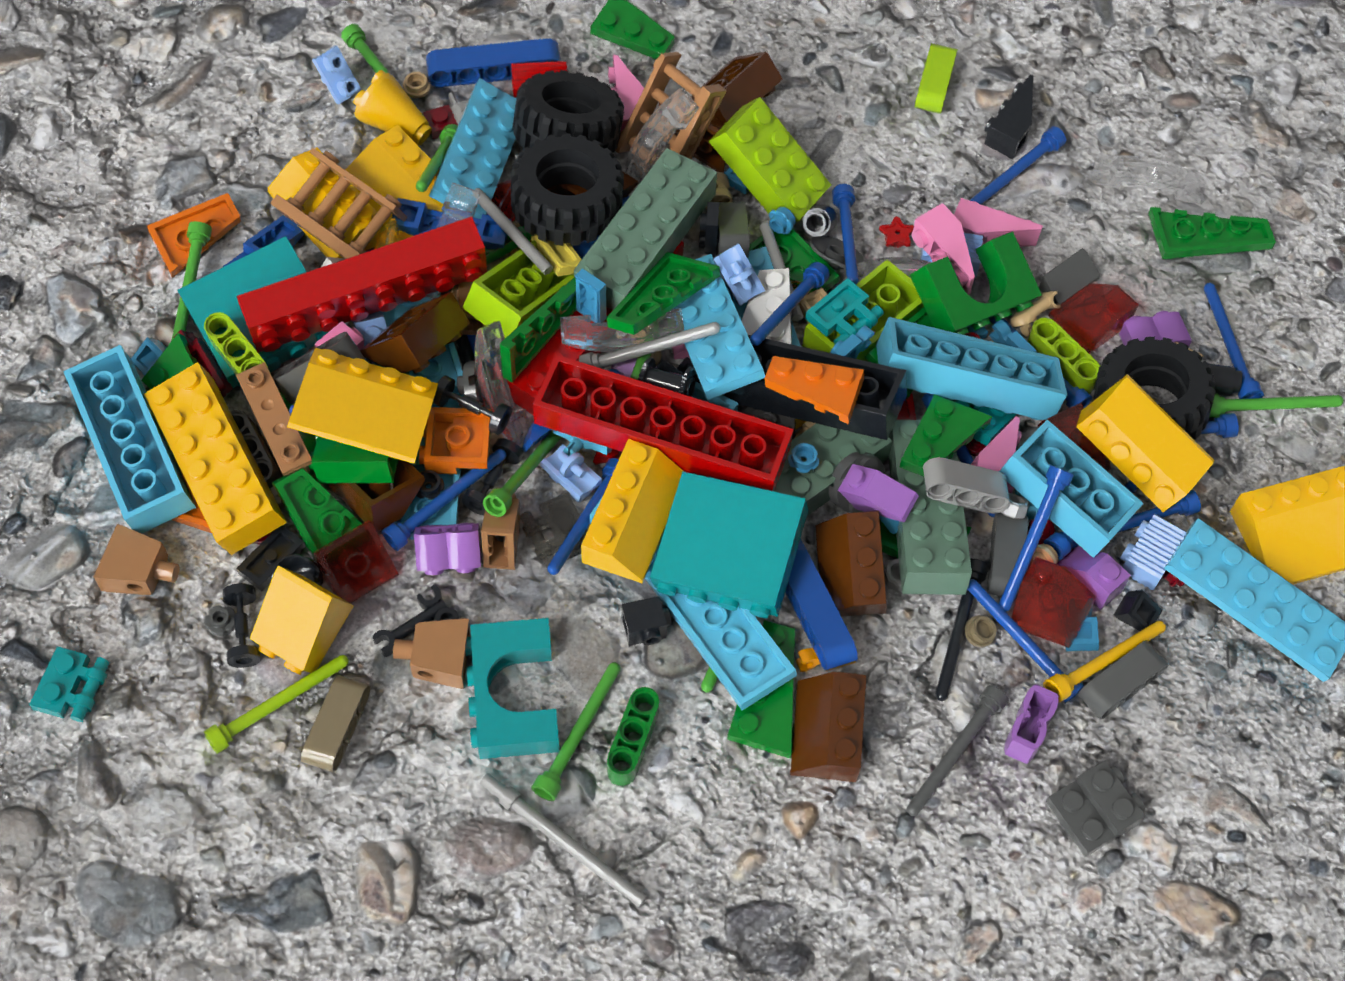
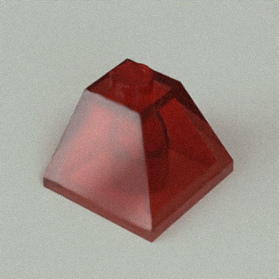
(1094, 314)
(1052, 603)

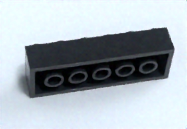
(875, 408)

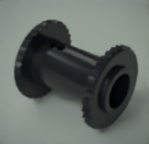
(672, 381)

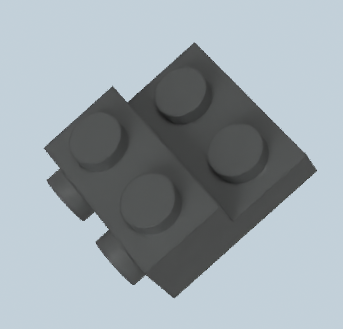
(1097, 808)

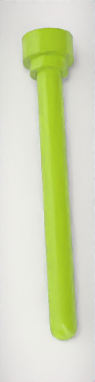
(221, 735)

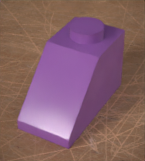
(874, 491)
(1099, 574)

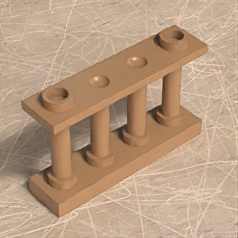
(707, 98)
(334, 235)
(273, 419)

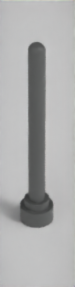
(991, 701)

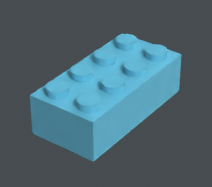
(1086, 510)

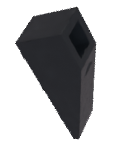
(1012, 125)

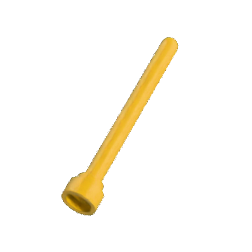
(1064, 684)

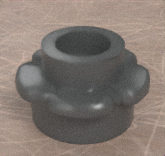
(220, 628)

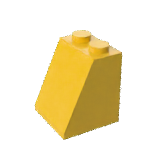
(298, 621)

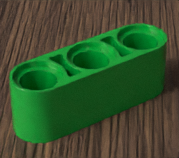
(633, 721)

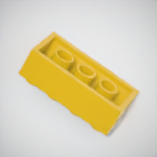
(293, 178)
(1144, 443)
(632, 512)

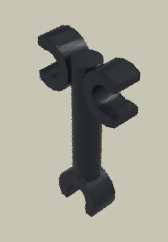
(433, 609)

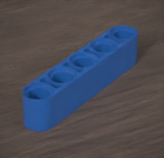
(486, 62)
(819, 613)

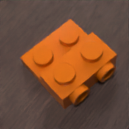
(455, 440)

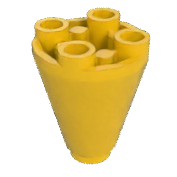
(388, 105)

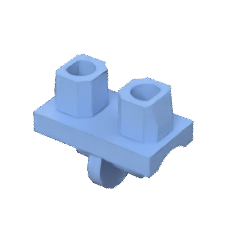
(336, 74)
(738, 274)
(571, 473)

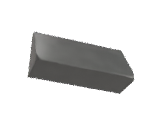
(1070, 276)

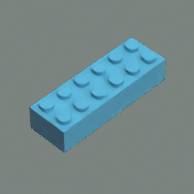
(973, 369)
(129, 440)

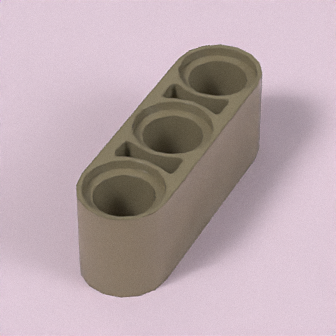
(335, 723)

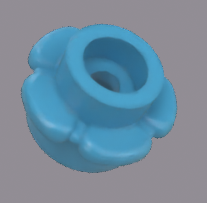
(781, 220)
(806, 451)

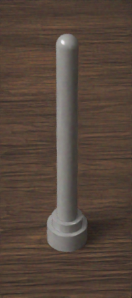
(651, 346)

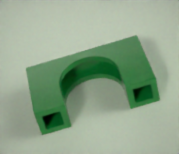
(955, 311)
(349, 464)

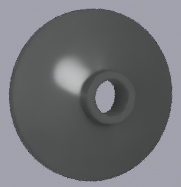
(831, 251)

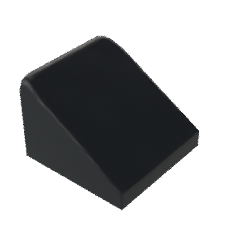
(1137, 610)

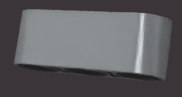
(966, 485)

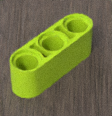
(935, 78)
(230, 342)
(1059, 343)

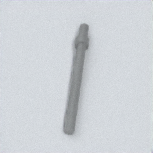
(512, 799)

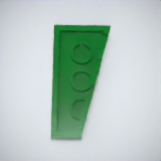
(1197, 235)
(660, 290)
(534, 333)
(769, 720)

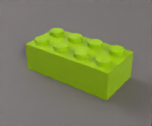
(769, 160)
(886, 288)
(512, 292)

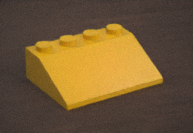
(393, 167)
(363, 405)
(1296, 525)

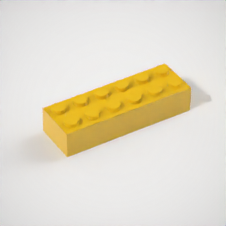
(214, 459)

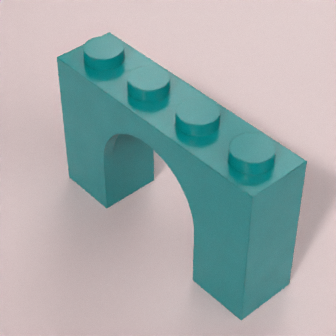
(498, 729)

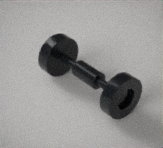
(499, 418)
(474, 499)
(242, 655)

